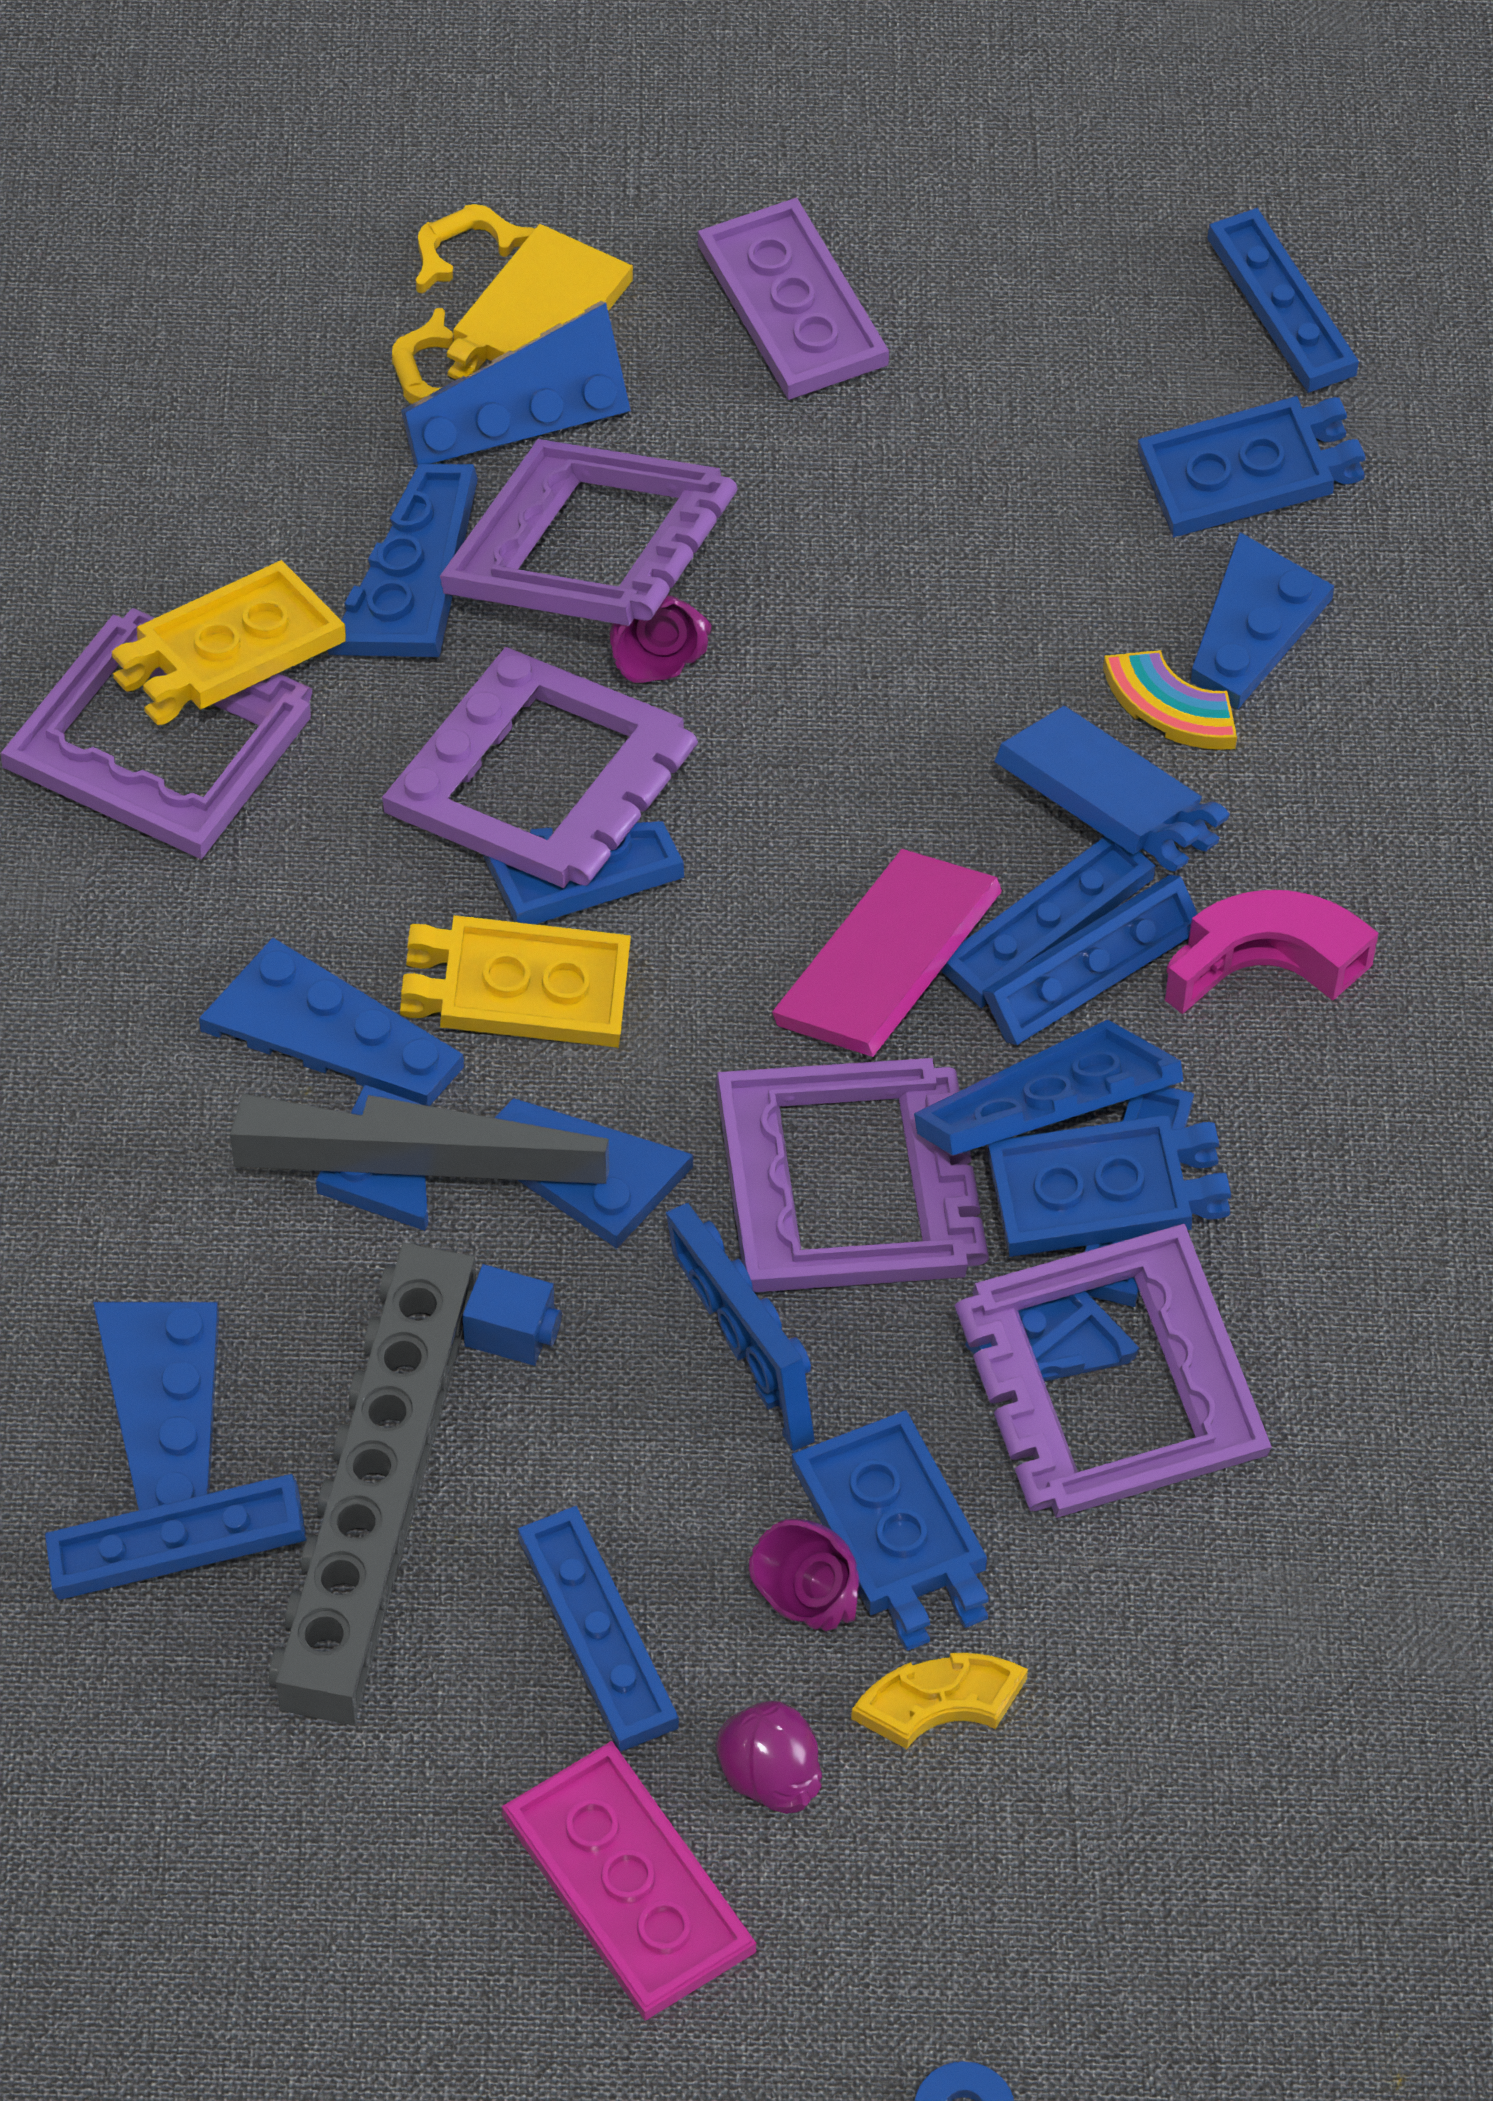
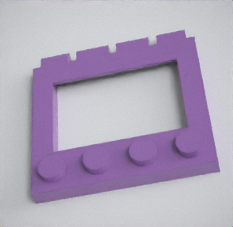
(524, 508)
(140, 797)
(600, 817)
(763, 1188)
(1191, 1339)

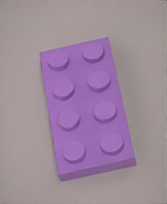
(793, 298)

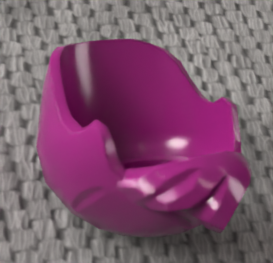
(661, 645)
(806, 1573)
(770, 1756)

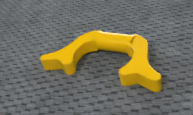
(470, 217)
(403, 351)

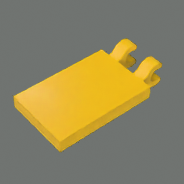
(537, 289)
(227, 641)
(519, 980)

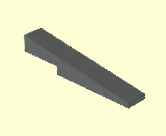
(410, 1141)

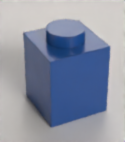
(510, 1315)

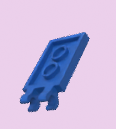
(1249, 463)
(1111, 787)
(1104, 1183)
(898, 1520)

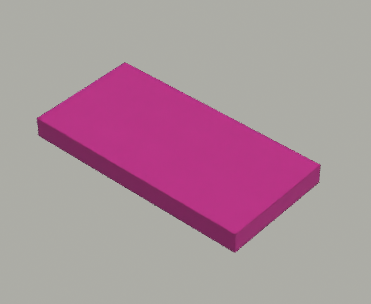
(887, 952)
(628, 1880)

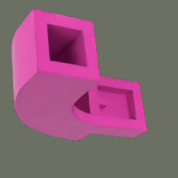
(1272, 929)

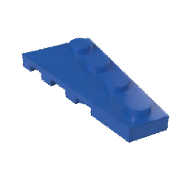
(540, 388)
(402, 597)
(315, 1016)
(1051, 1086)
(748, 1323)
(163, 1393)

